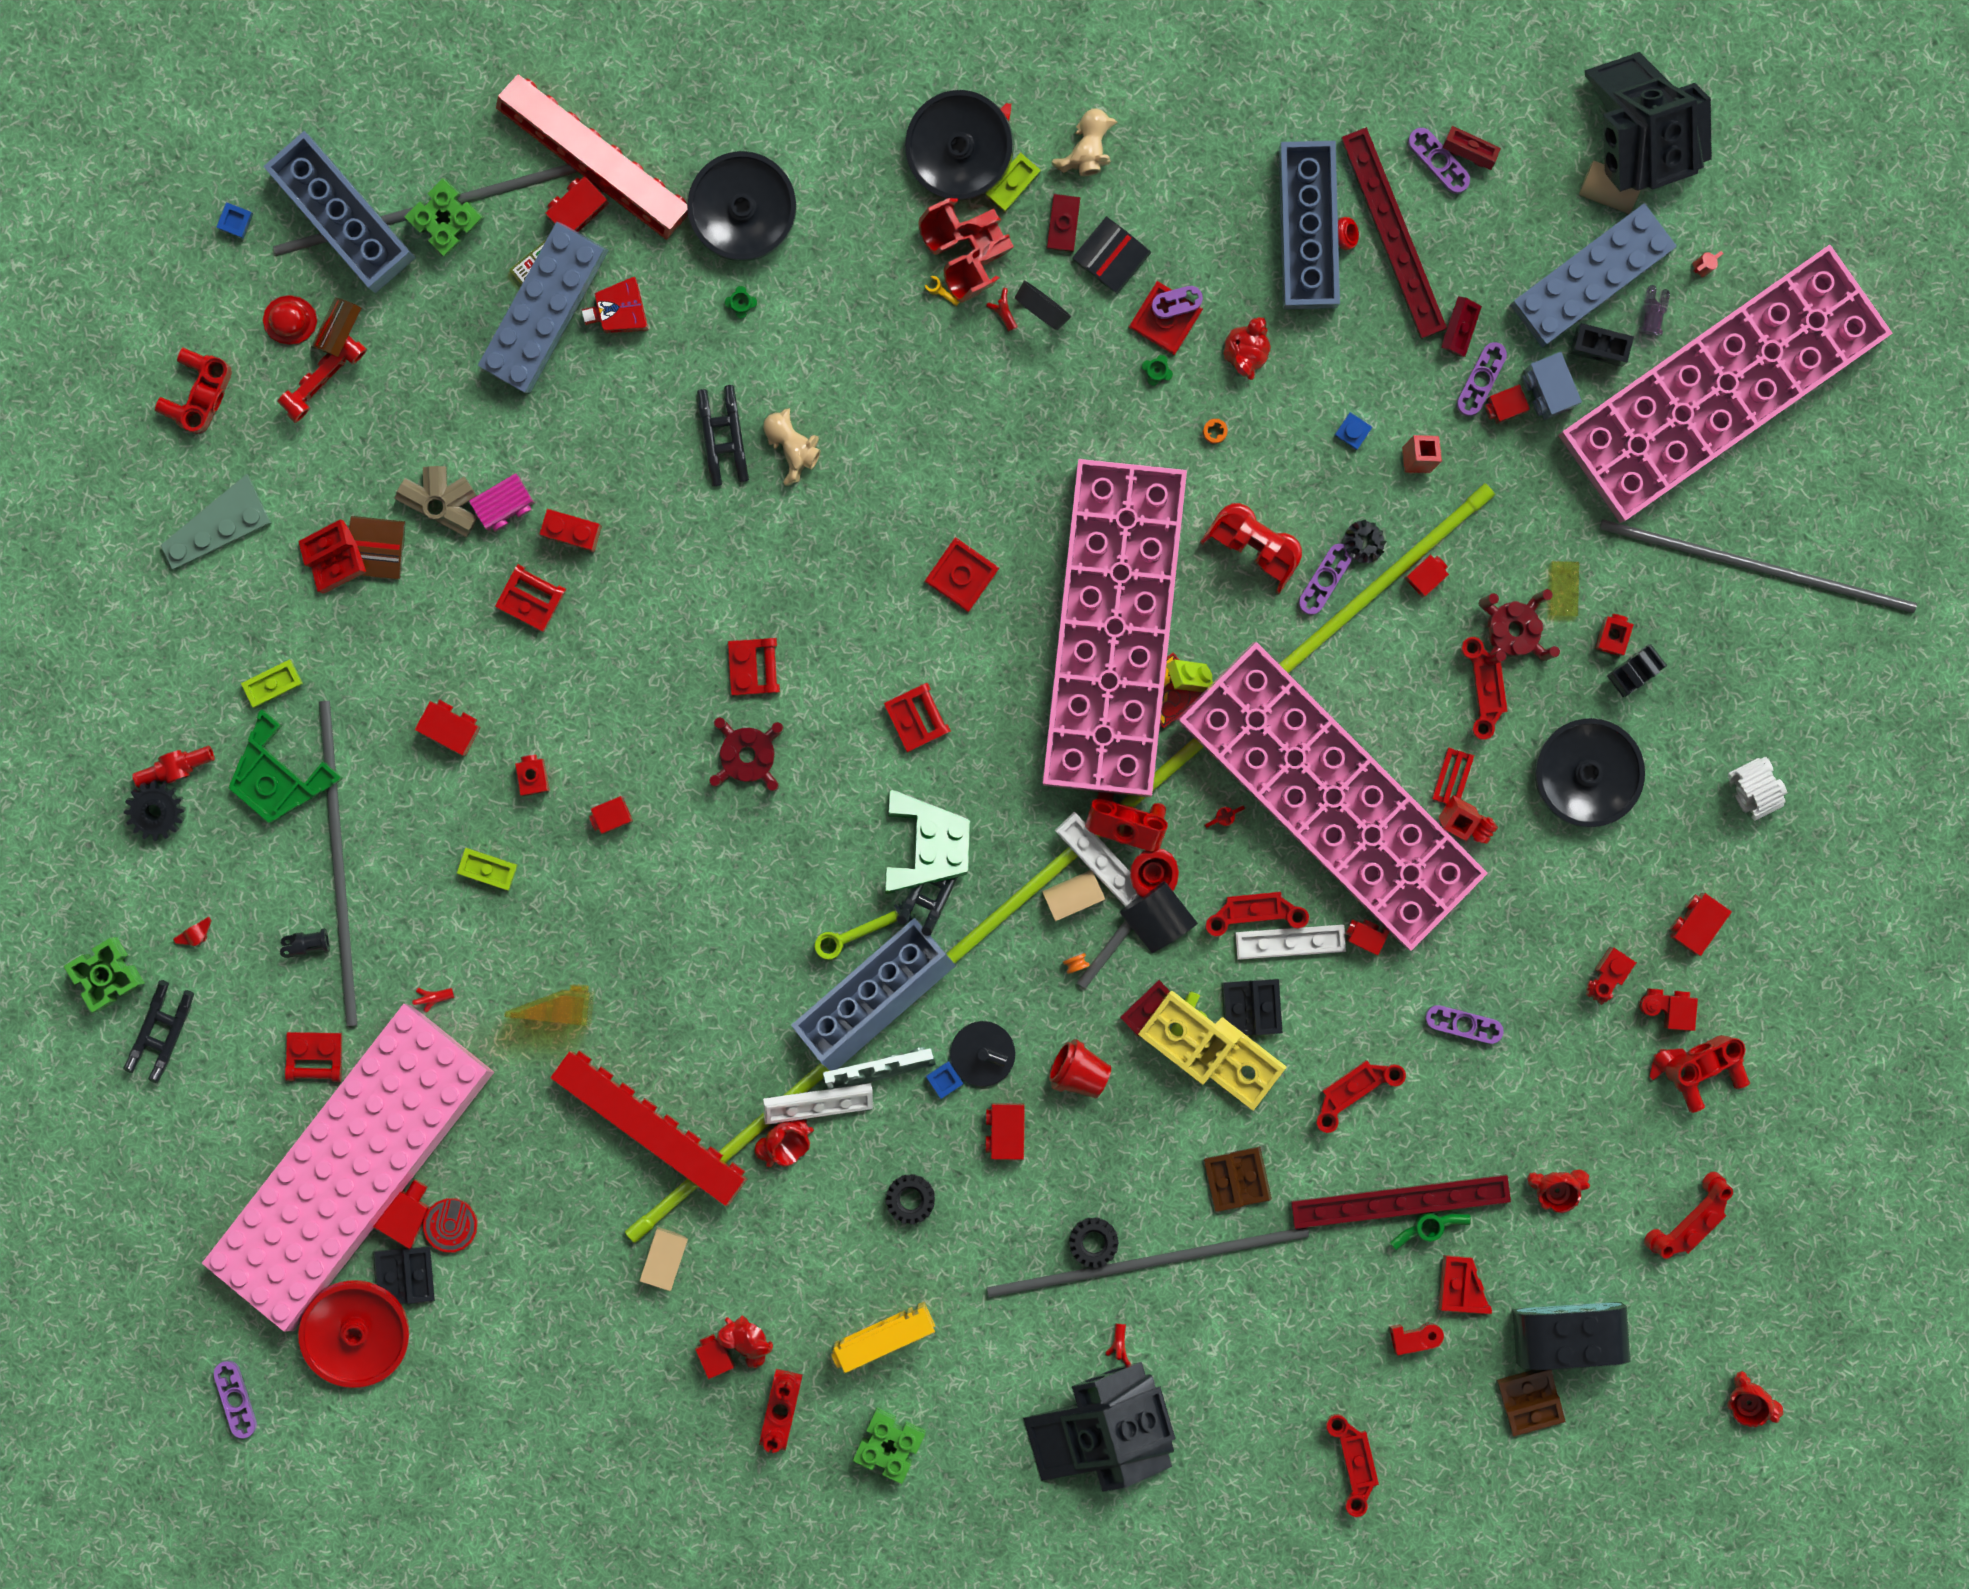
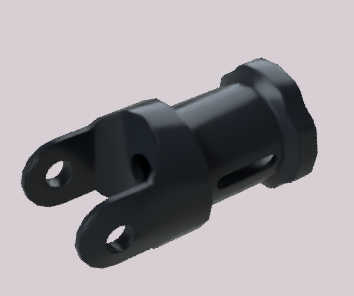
(302, 943)

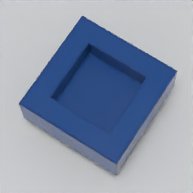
(234, 220)
(1353, 431)
(944, 1079)

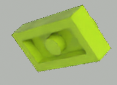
(1014, 183)
(1190, 675)
(271, 683)
(487, 869)

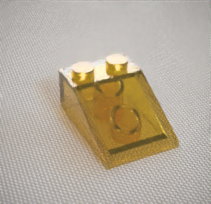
(565, 1006)

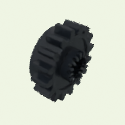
(144, 820)

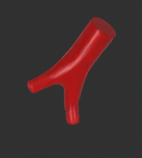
(1004, 311)
(432, 998)
(1119, 1344)

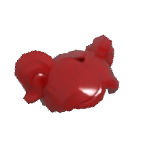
(1251, 351)
(784, 1143)
(1569, 1189)
(745, 1339)
(1761, 1407)

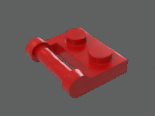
(524, 605)
(744, 666)
(908, 721)
(313, 1047)

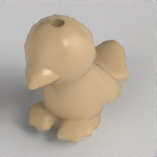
(1088, 152)
(798, 449)

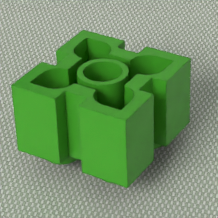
(444, 199)
(88, 969)
(905, 1438)

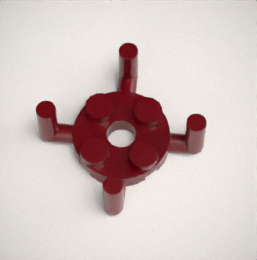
(1529, 625)
(730, 754)

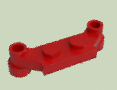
(295, 403)
(1488, 686)
(1256, 908)
(1353, 1087)
(1697, 1223)
(1358, 1463)

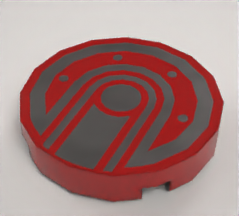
(450, 1225)

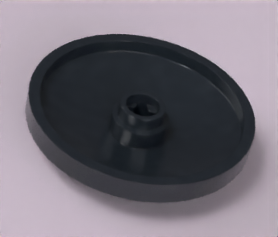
(959, 145)
(742, 206)
(1590, 772)

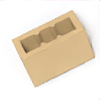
(1602, 190)
(1073, 895)
(664, 1259)

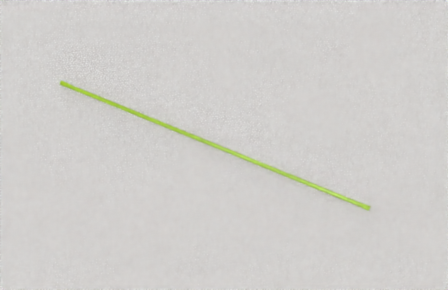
(1472, 504)

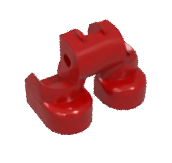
(966, 273)
(1238, 527)

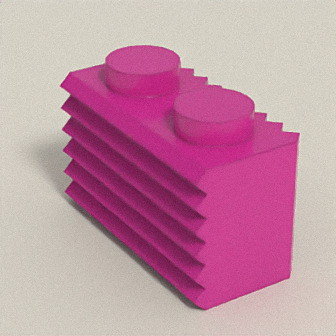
(502, 503)

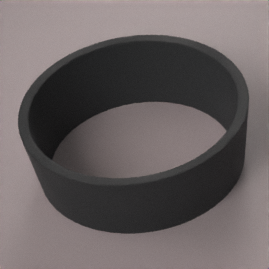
(1042, 306)

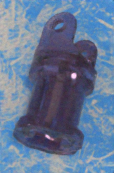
(1654, 311)

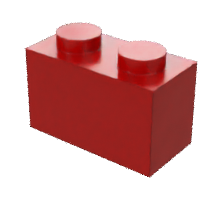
(578, 205)
(570, 530)
(447, 727)
(1699, 923)
(1006, 1131)

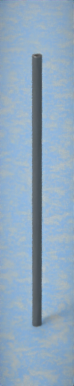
(469, 196)
(1758, 566)
(338, 869)
(1146, 1262)

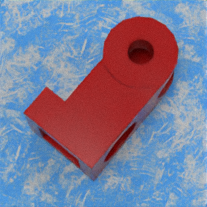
(1415, 1340)

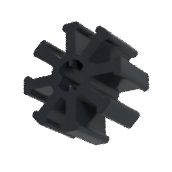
(1636, 670)

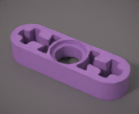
(1420, 150)
(1497, 364)
(1314, 580)
(1442, 1026)
(247, 1416)

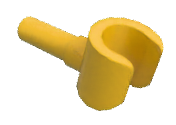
(941, 291)

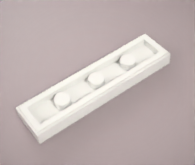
(1098, 858)
(1290, 942)
(818, 1103)

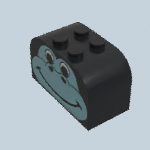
(1571, 1336)

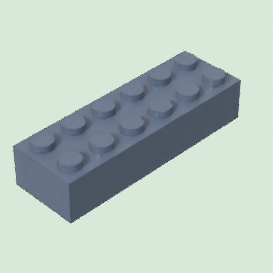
(339, 212)
(1309, 225)
(1593, 275)
(543, 307)
(873, 995)

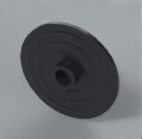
(982, 1053)

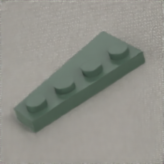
(220, 523)
(879, 1069)

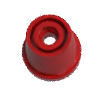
(1079, 1070)

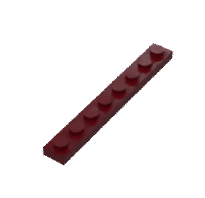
(1393, 233)
(1400, 1201)

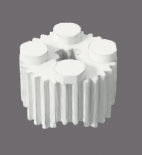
(1758, 788)

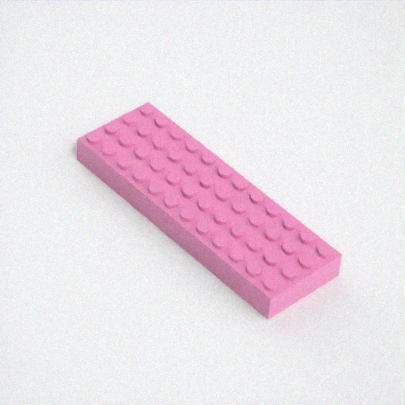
(1725, 384)
(1114, 628)
(1332, 796)
(347, 1167)

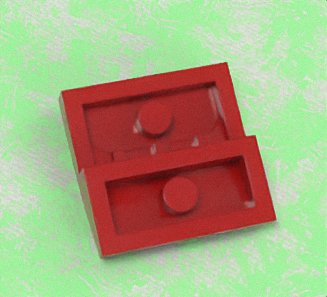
(332, 556)

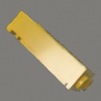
(882, 1338)

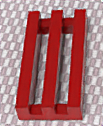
(1450, 751)

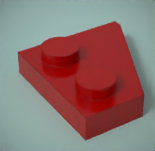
(1461, 1287)

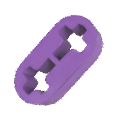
(1176, 295)

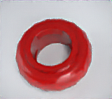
(1347, 233)

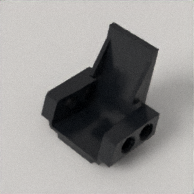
(1651, 127)
(1113, 1429)

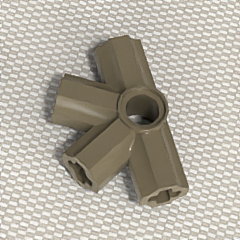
(436, 489)

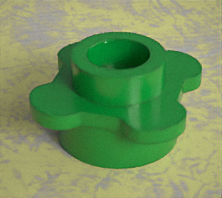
(741, 294)
(1150, 366)

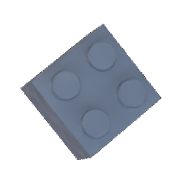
(1551, 386)

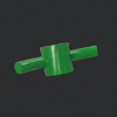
(1415, 1231)

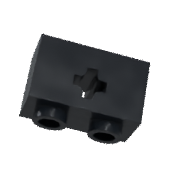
(1601, 344)

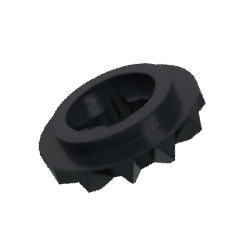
(1354, 544)

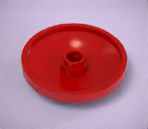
(354, 1334)

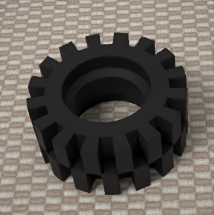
(910, 1182)
(1105, 1254)

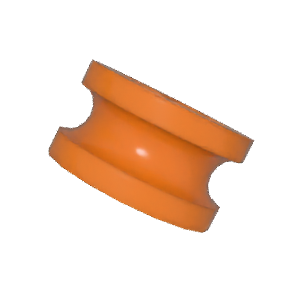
(1210, 424)
(1076, 963)

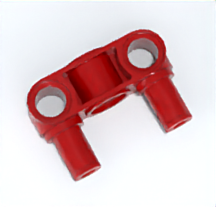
(204, 396)
(1127, 823)
(1704, 1062)
(775, 1426)

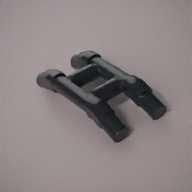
(714, 449)
(935, 907)
(144, 1038)

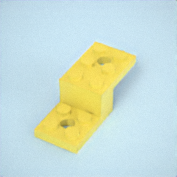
(1212, 1050)

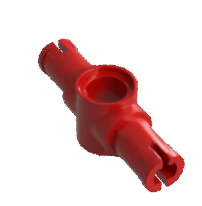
(174, 766)

